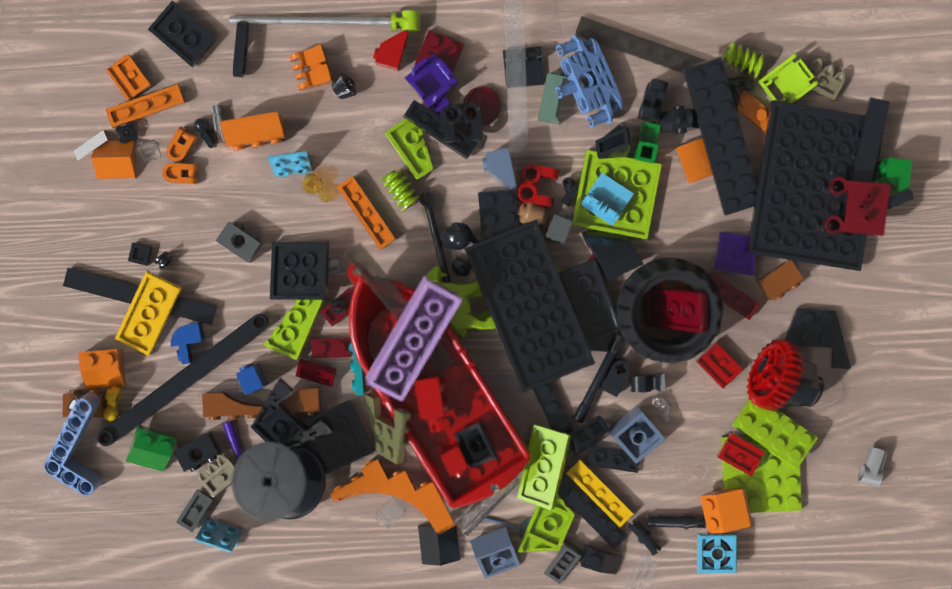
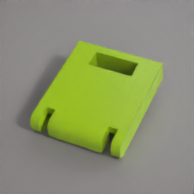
(790, 79)

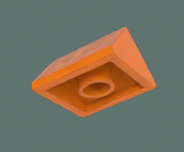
(115, 160)

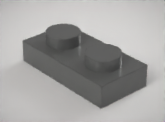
(194, 510)

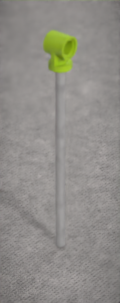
(408, 21)

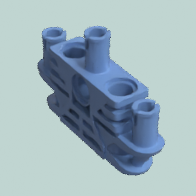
(594, 72)

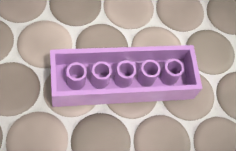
(413, 338)

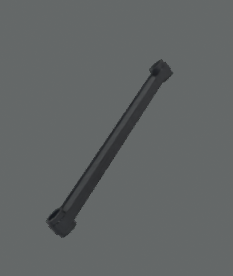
(182, 380)

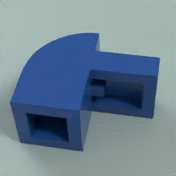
(184, 337)

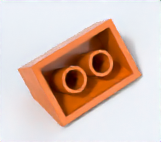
(253, 131)

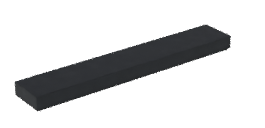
(869, 141)

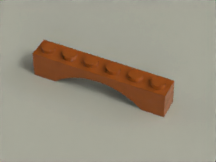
(222, 404)

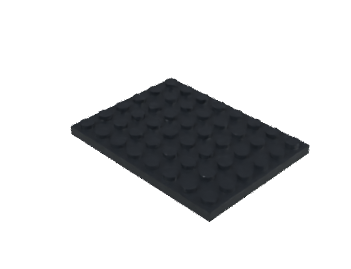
(793, 200)

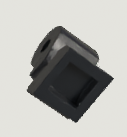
(648, 382)

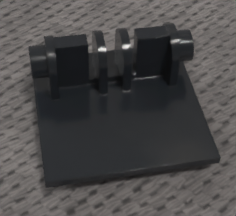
(534, 66)

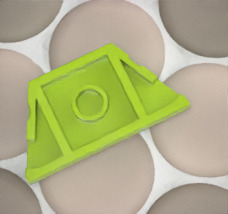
(547, 528)

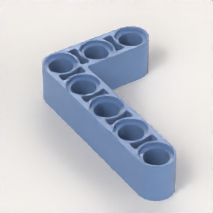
(60, 461)

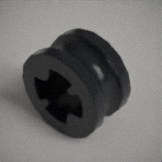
(163, 260)

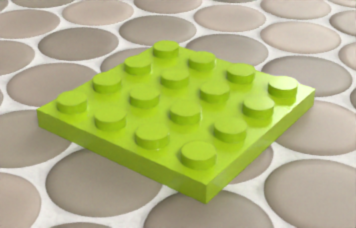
(632, 174)
(772, 486)

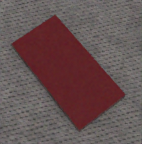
(676, 309)

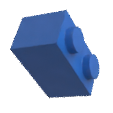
(251, 378)

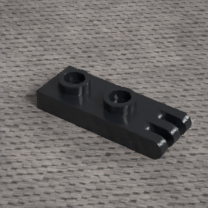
(611, 459)

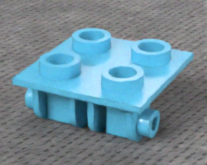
(290, 163)
(607, 199)
(219, 535)

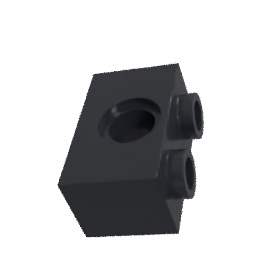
(187, 458)

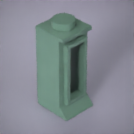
(550, 102)

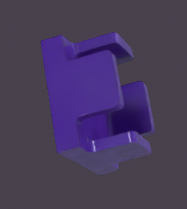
(431, 80)

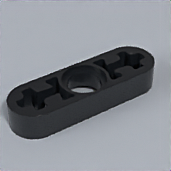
(240, 50)

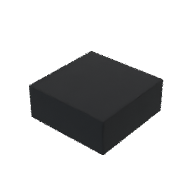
(140, 254)

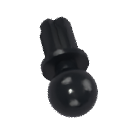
(205, 132)

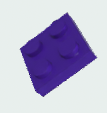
(733, 254)

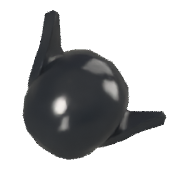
(458, 236)

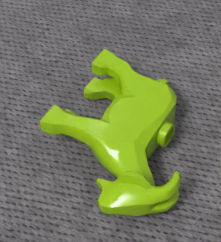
(462, 317)

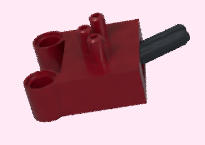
(865, 207)

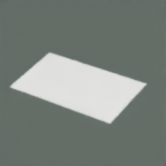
(90, 145)

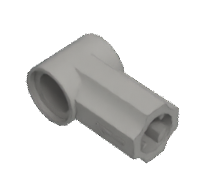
(872, 472)

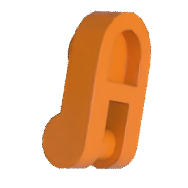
(176, 151)
(174, 173)

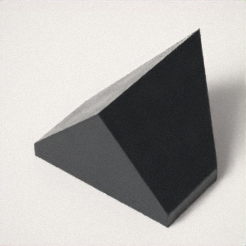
(615, 143)

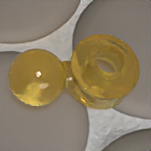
(325, 194)

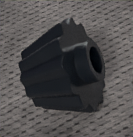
(344, 86)

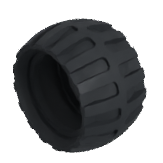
(632, 294)

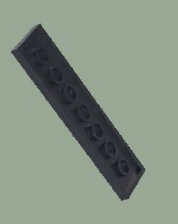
(721, 135)

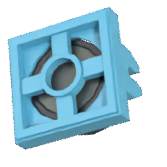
(715, 552)

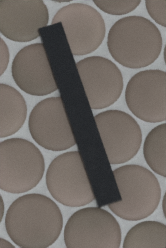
(125, 293)

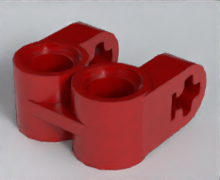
(543, 172)

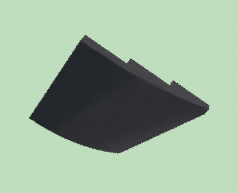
(612, 252)

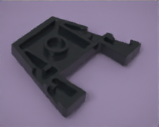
(819, 329)
(278, 425)

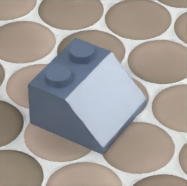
(500, 167)
(636, 434)
(495, 552)

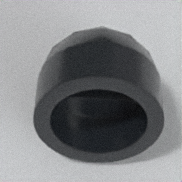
(338, 310)

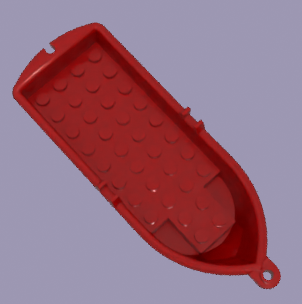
(466, 395)

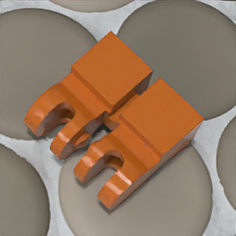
(317, 61)

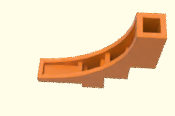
(376, 481)

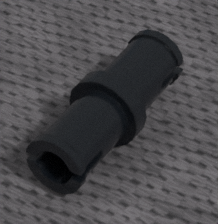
(644, 537)

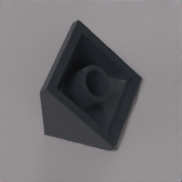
(476, 444)
(438, 548)

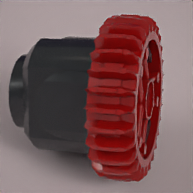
(783, 378)

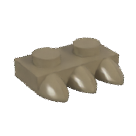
(828, 85)
(219, 476)

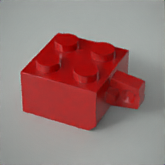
(431, 401)

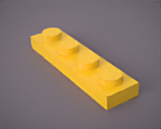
(599, 492)

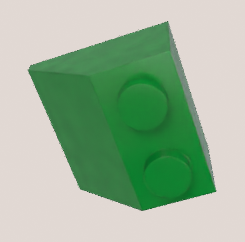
(895, 173)
(151, 448)

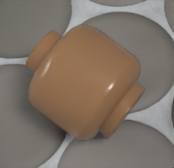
(532, 212)

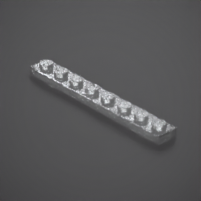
(516, 77)

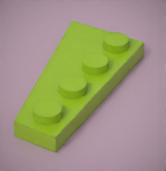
(295, 329)

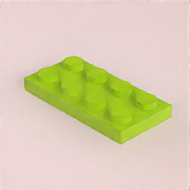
(775, 433)
(544, 471)

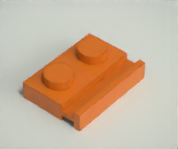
(128, 77)

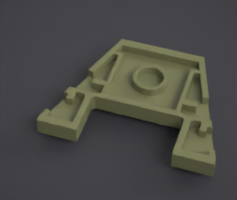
(387, 435)

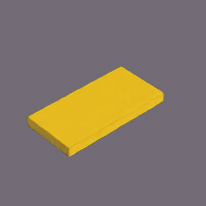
(148, 313)

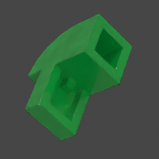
(647, 145)

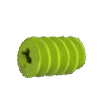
(743, 59)
(400, 189)

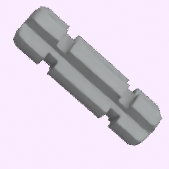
(217, 110)

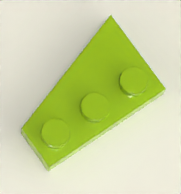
(411, 147)

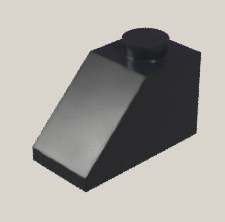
(600, 560)

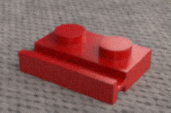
(719, 365)
(740, 454)

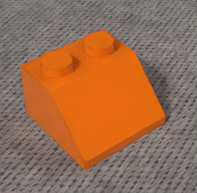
(102, 368)
(726, 510)

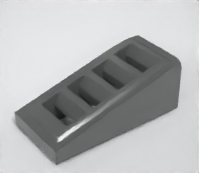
(573, 549)

